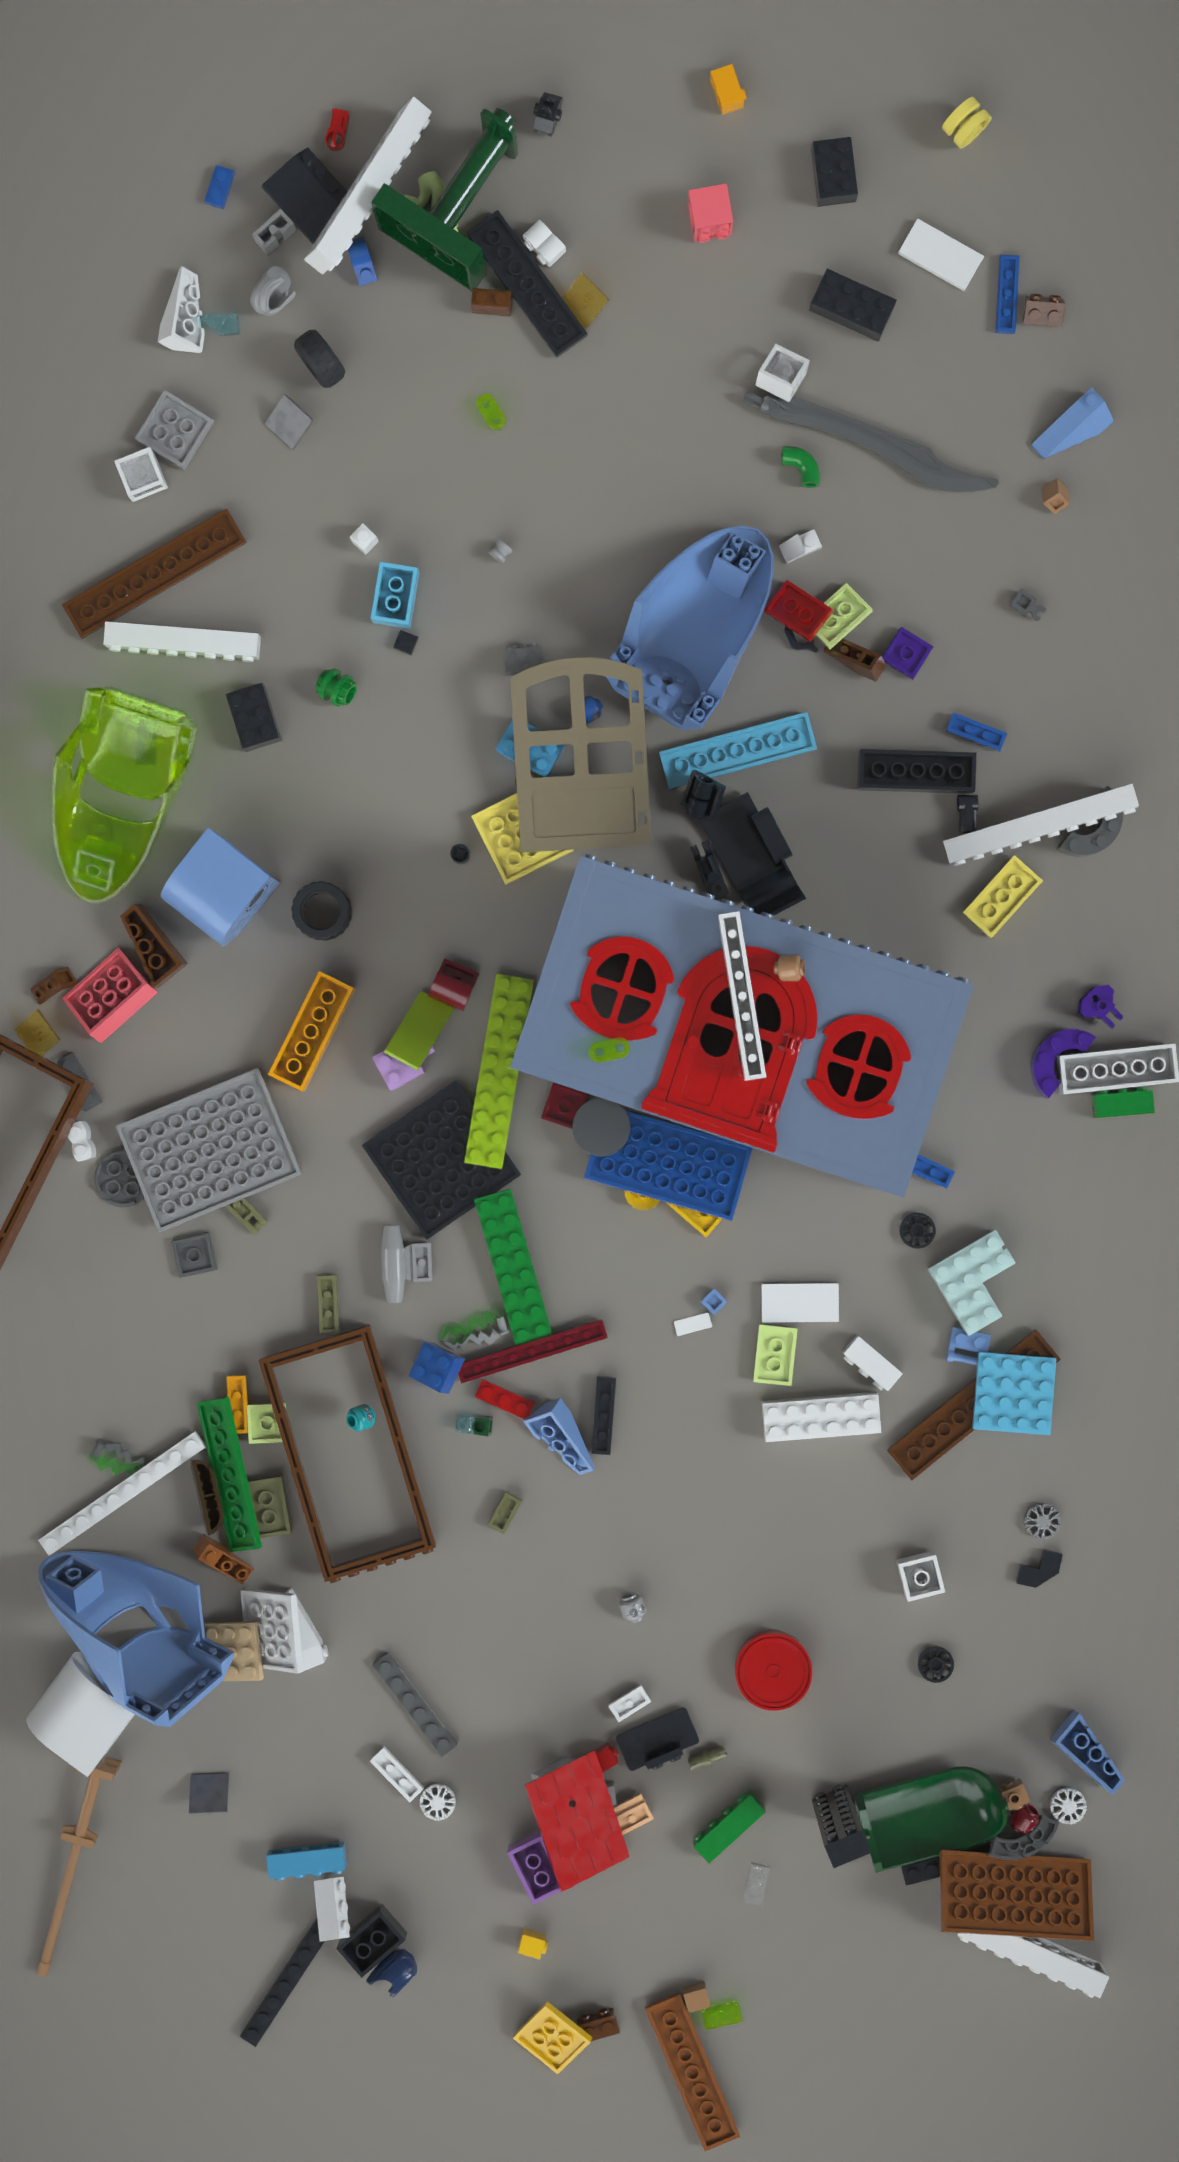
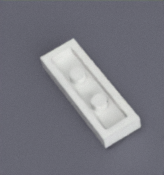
(396, 1774)

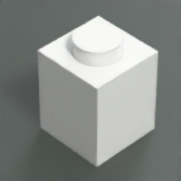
(364, 539)

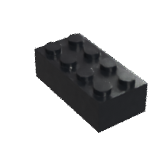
(852, 304)

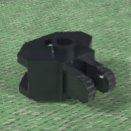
(547, 113)

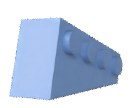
(1083, 1748)

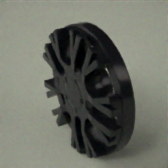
(917, 1230)
(936, 1664)

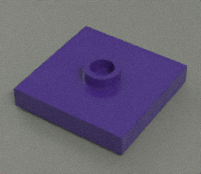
(907, 653)

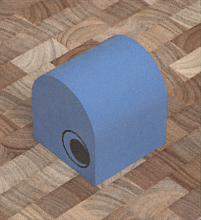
(218, 888)

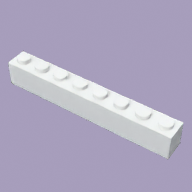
(182, 641)
(741, 996)

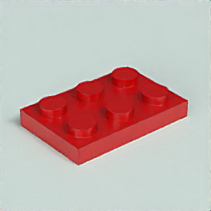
(798, 610)

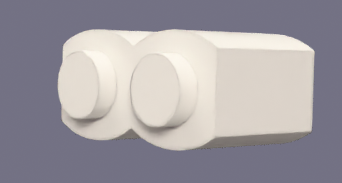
(543, 243)
(82, 1145)

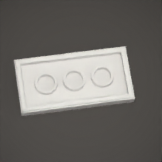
(940, 254)
(800, 1302)

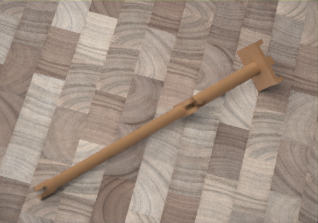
(78, 1836)

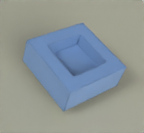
(713, 1301)

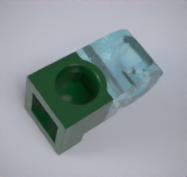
(474, 1425)

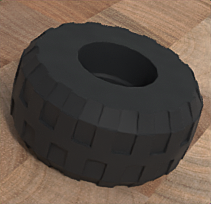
(319, 358)

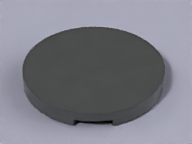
(601, 1127)
(117, 1180)

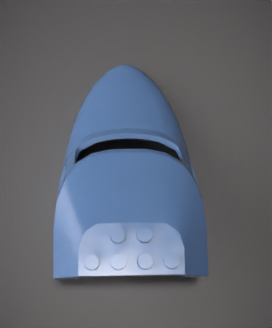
(161, 1668)

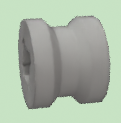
(500, 551)

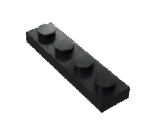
(603, 1415)

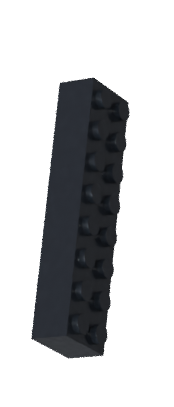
(840, 1826)

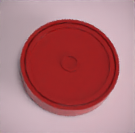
(773, 1670)

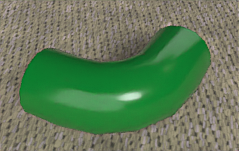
(804, 462)

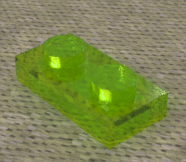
(721, 2015)

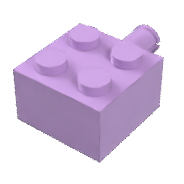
(395, 1072)

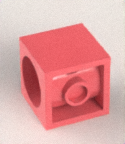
(710, 213)

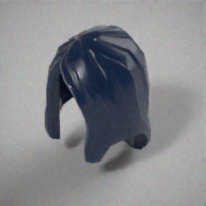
(396, 1968)

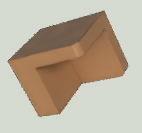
(1055, 496)
(696, 1997)

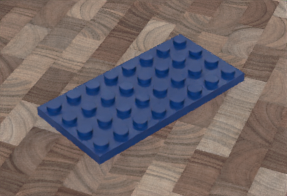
(675, 1167)

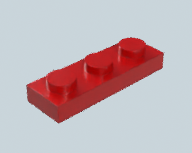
(504, 1399)

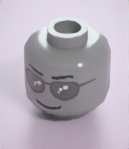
(632, 1607)

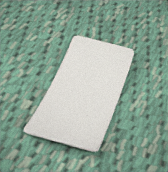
(692, 1324)

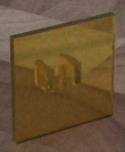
(585, 300)
(38, 1033)

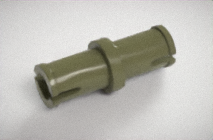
(707, 1758)

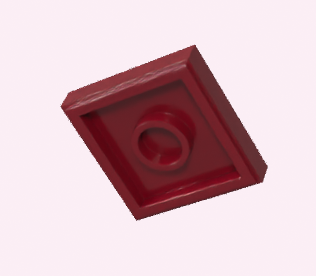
(563, 1105)

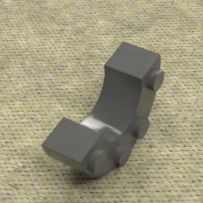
(1101, 838)

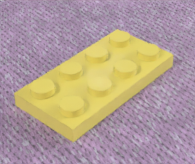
(1002, 896)

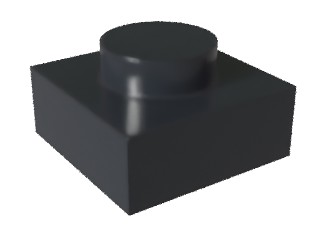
(406, 642)

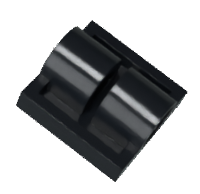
(702, 796)

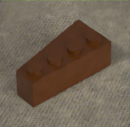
(155, 950)

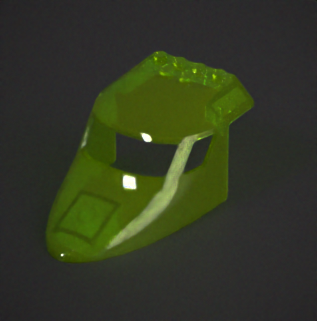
(130, 749)

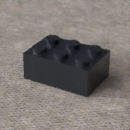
(834, 171)
(253, 717)
(372, 1940)

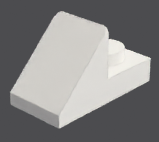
(800, 546)

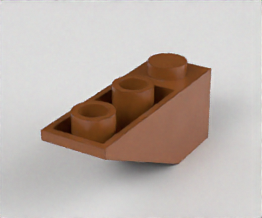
(219, 1558)

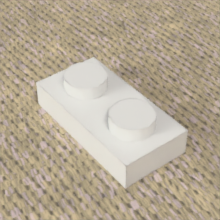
(629, 1703)

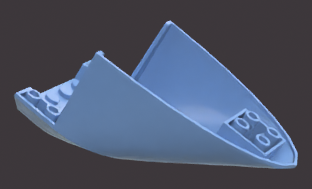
(697, 624)

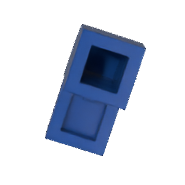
(362, 262)

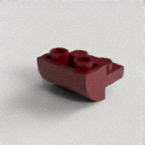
(453, 984)

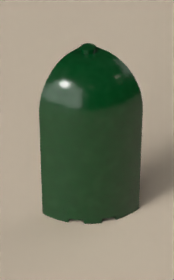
(929, 1815)

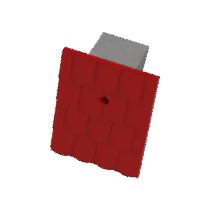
(576, 1819)

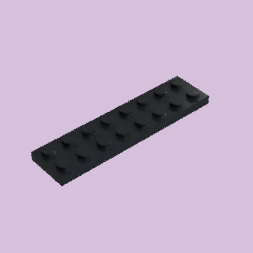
(527, 284)

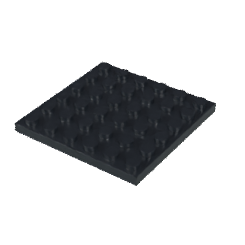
(425, 1161)

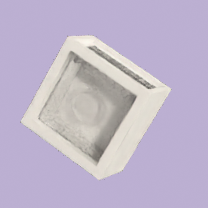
(782, 372)
(141, 474)

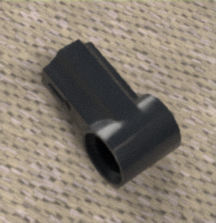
(967, 807)

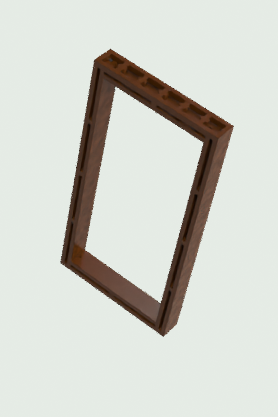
(52, 1144)
(371, 1561)

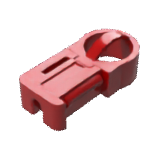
(338, 126)

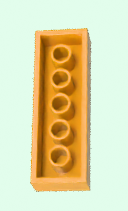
(311, 1031)

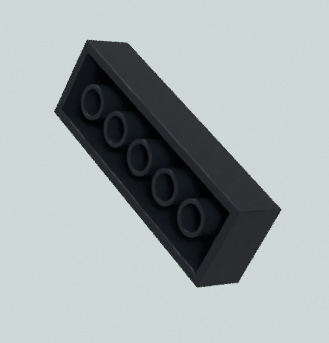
(916, 771)

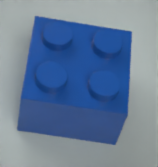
(436, 1367)

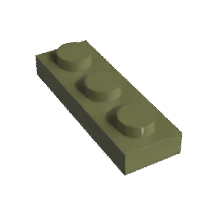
(328, 1304)

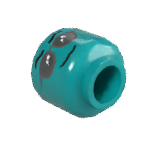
(361, 1417)

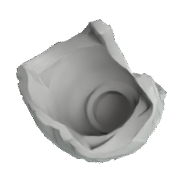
(271, 292)

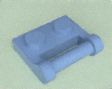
(975, 1342)

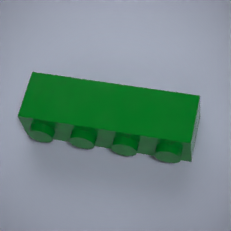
(728, 1826)

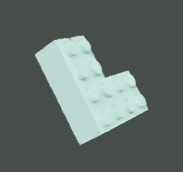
(962, 1281)

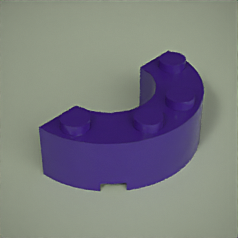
(1046, 1053)

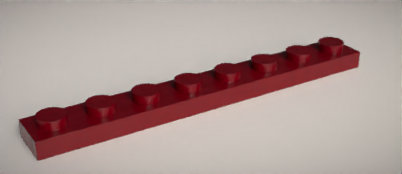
(532, 1351)

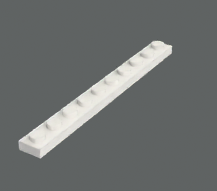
(122, 1493)

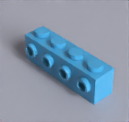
(306, 1860)

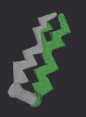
(468, 1332)

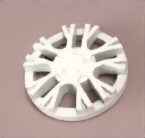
(437, 1802)
(1068, 1805)

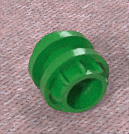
(338, 688)

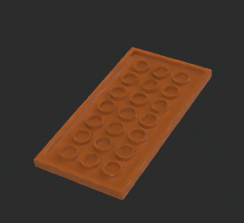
(1016, 1896)

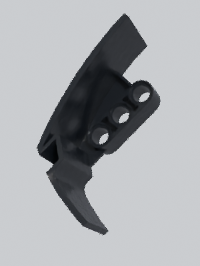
(754, 855)

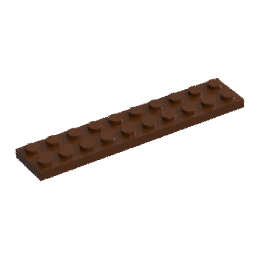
(154, 573)
(952, 1419)

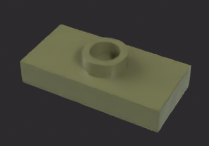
(504, 1512)

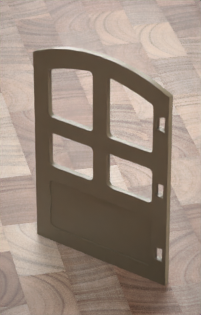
(583, 807)

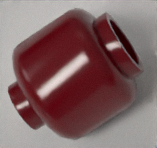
(1024, 1819)

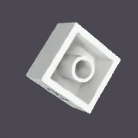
(920, 1576)

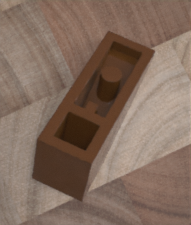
(857, 658)

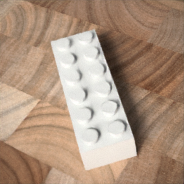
(1117, 1069)
(821, 1416)

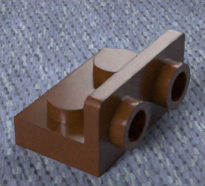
(599, 2024)

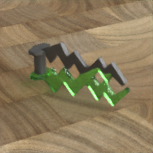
(103, 1464)

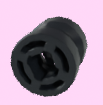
(460, 854)

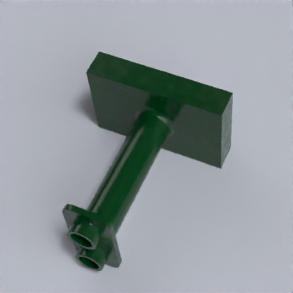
(433, 233)

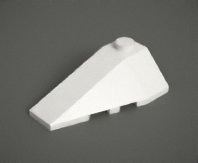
(181, 320)
(312, 1645)

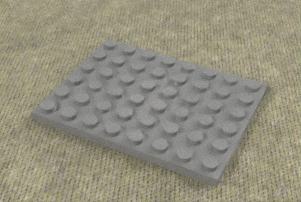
(209, 1150)

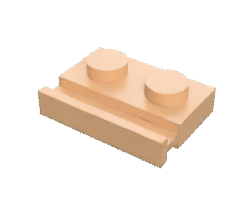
(633, 1813)

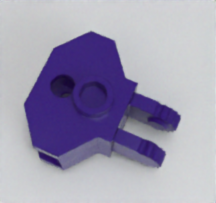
(1101, 1006)

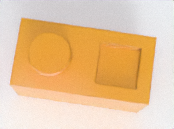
(727, 89)

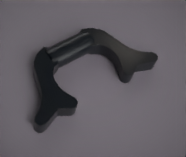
(796, 645)

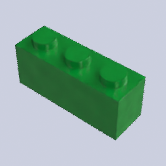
(1122, 1103)

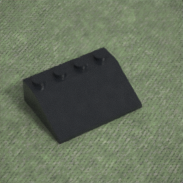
(305, 192)

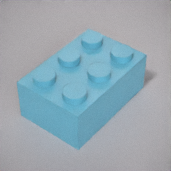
(395, 595)

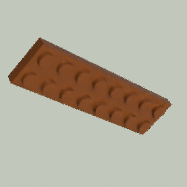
(692, 2071)

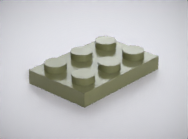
(270, 1506)

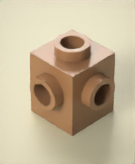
(1014, 1793)

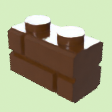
(491, 302)

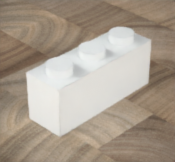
(871, 1363)
(331, 1909)

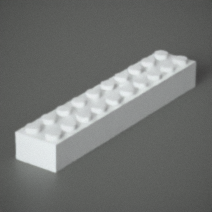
(378, 169)

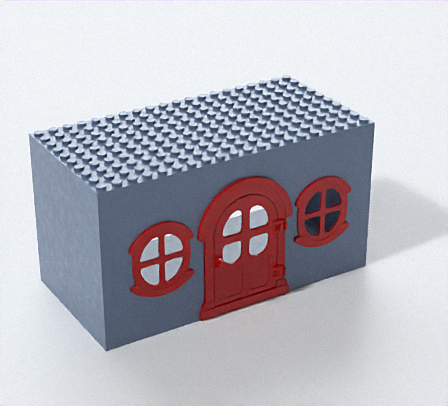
(795, 1104)

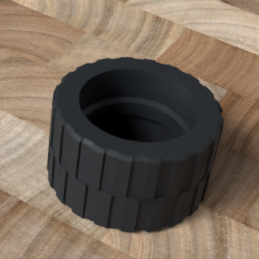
(305, 894)

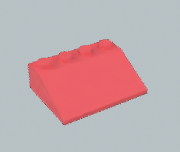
(109, 995)

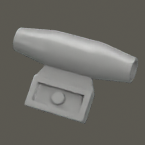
(402, 1263)

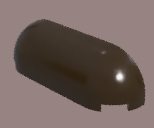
(207, 1495)

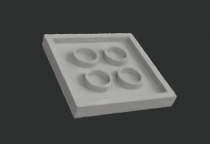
(174, 429)

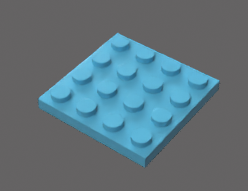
(1014, 1393)

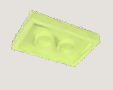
(847, 613)
(775, 1355)

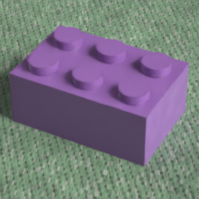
(534, 1867)

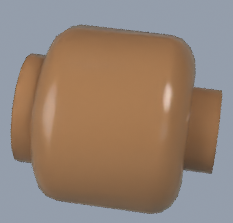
(790, 967)

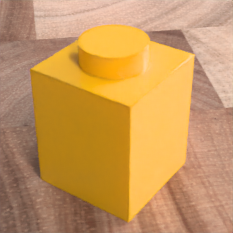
(532, 1944)

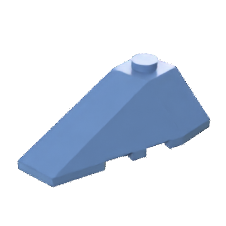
(1083, 420)
(558, 1429)

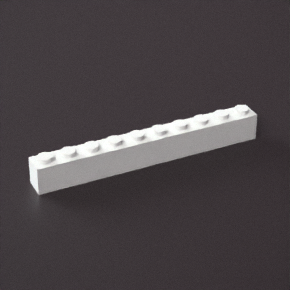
(1042, 823)

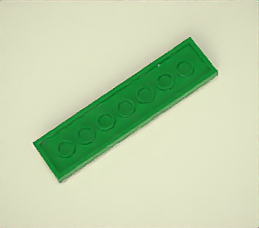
(513, 1266)
(230, 1474)

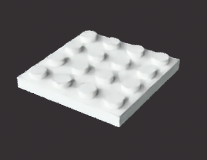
(277, 1628)

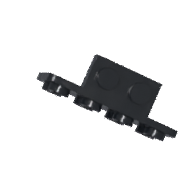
(658, 1740)

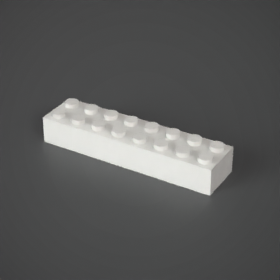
(1048, 1958)

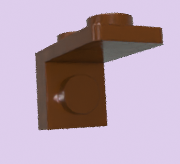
(52, 984)

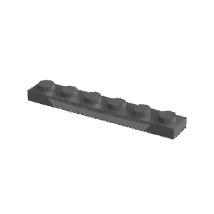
(415, 1704)

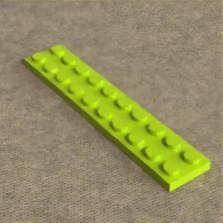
(496, 1079)

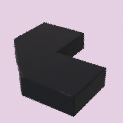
(1048, 1568)

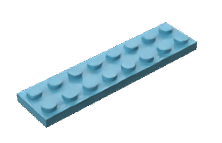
(739, 749)

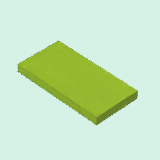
(419, 1030)

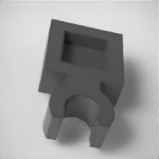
(1025, 603)

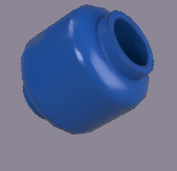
(592, 709)

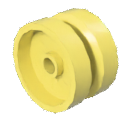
(966, 122)

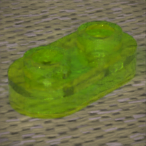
(491, 413)
(609, 1050)

